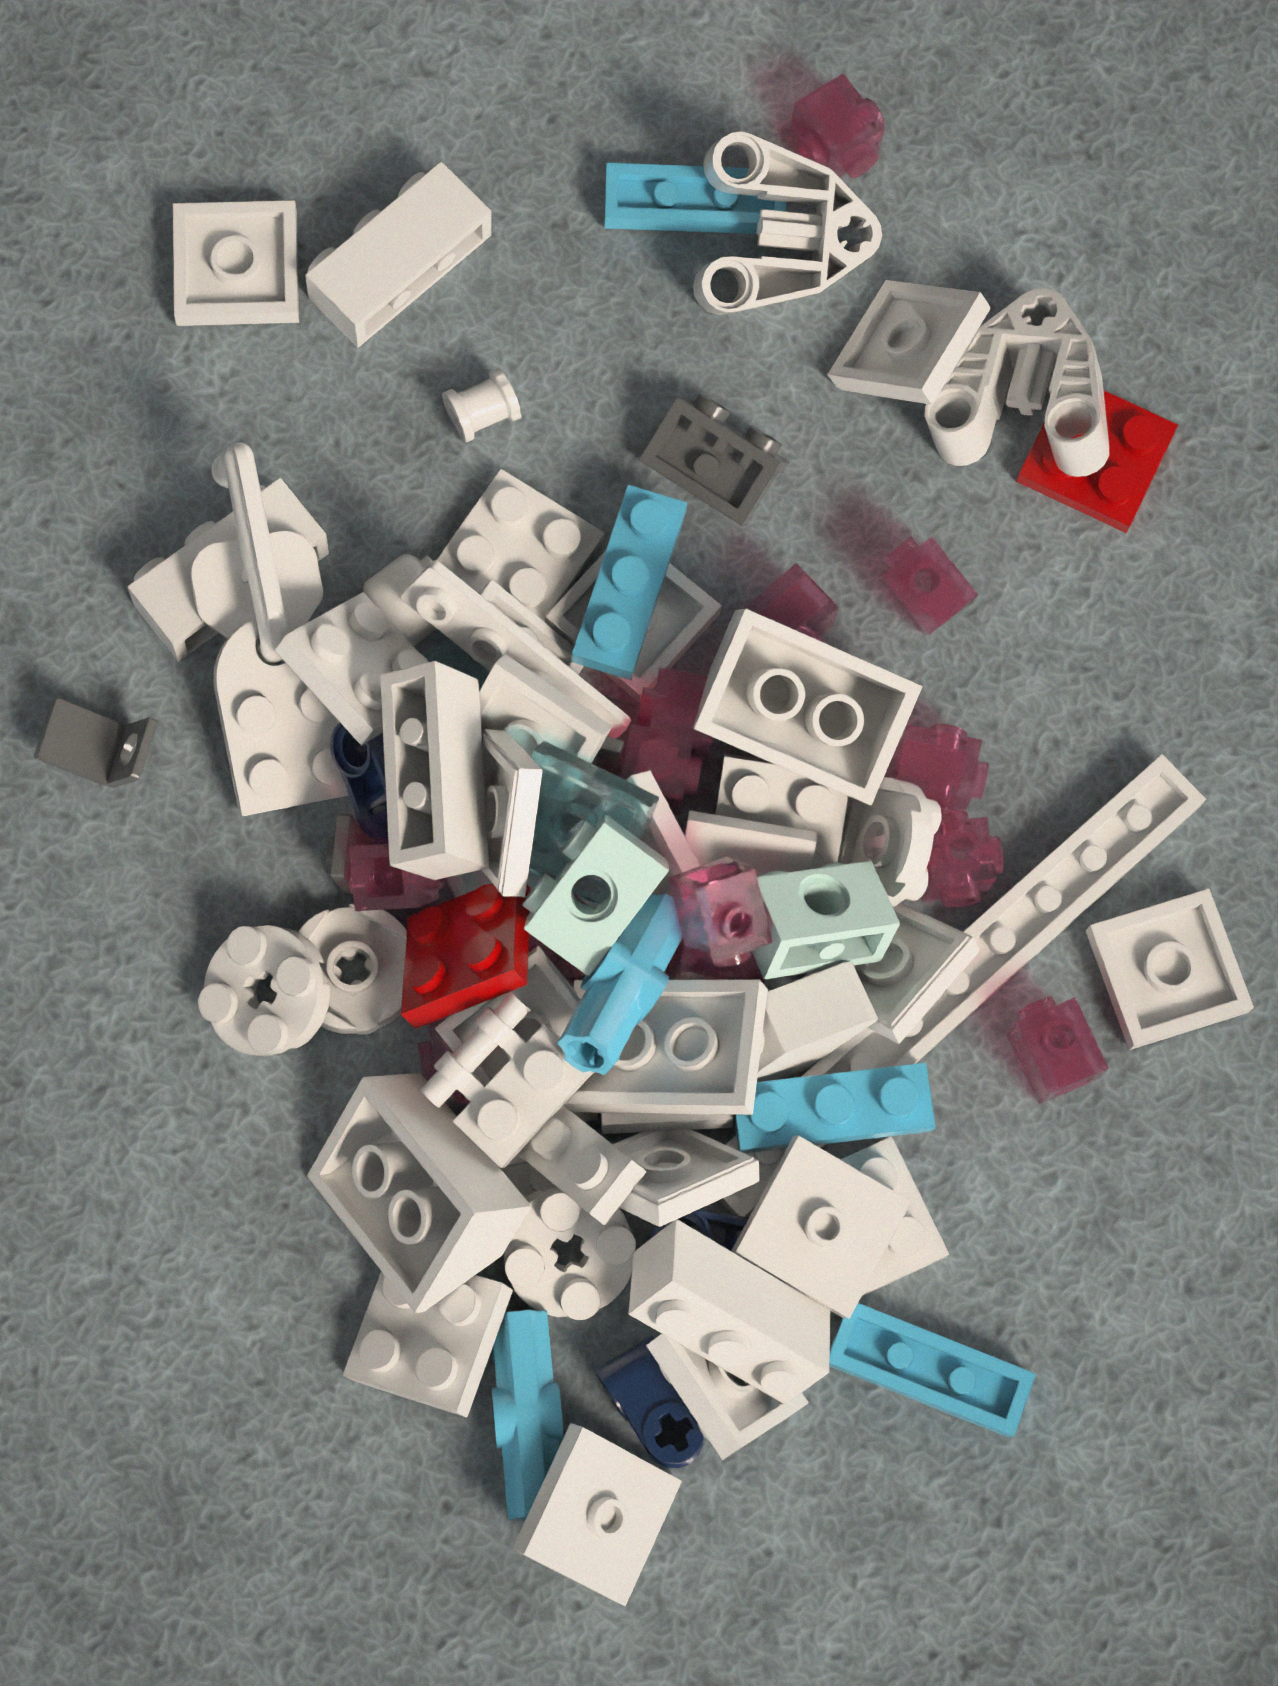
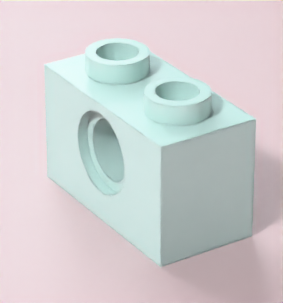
(824, 919)
(587, 932)

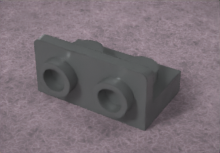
(714, 457)

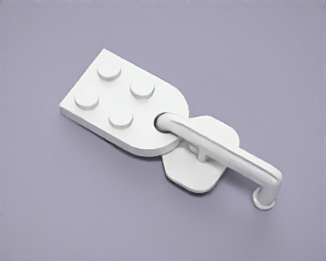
(255, 596)

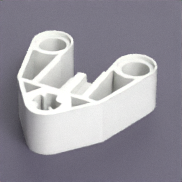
(787, 177)
(1033, 338)

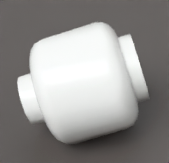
(386, 590)

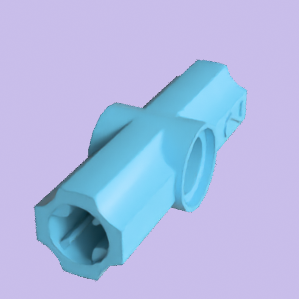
(622, 987)
(525, 1407)

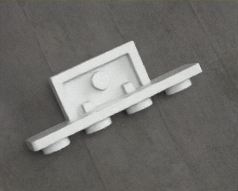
(498, 624)

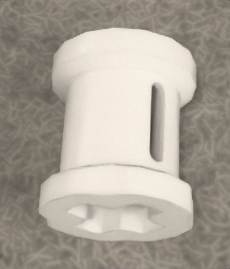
(482, 405)

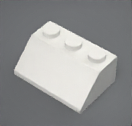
(805, 705)
(416, 1189)

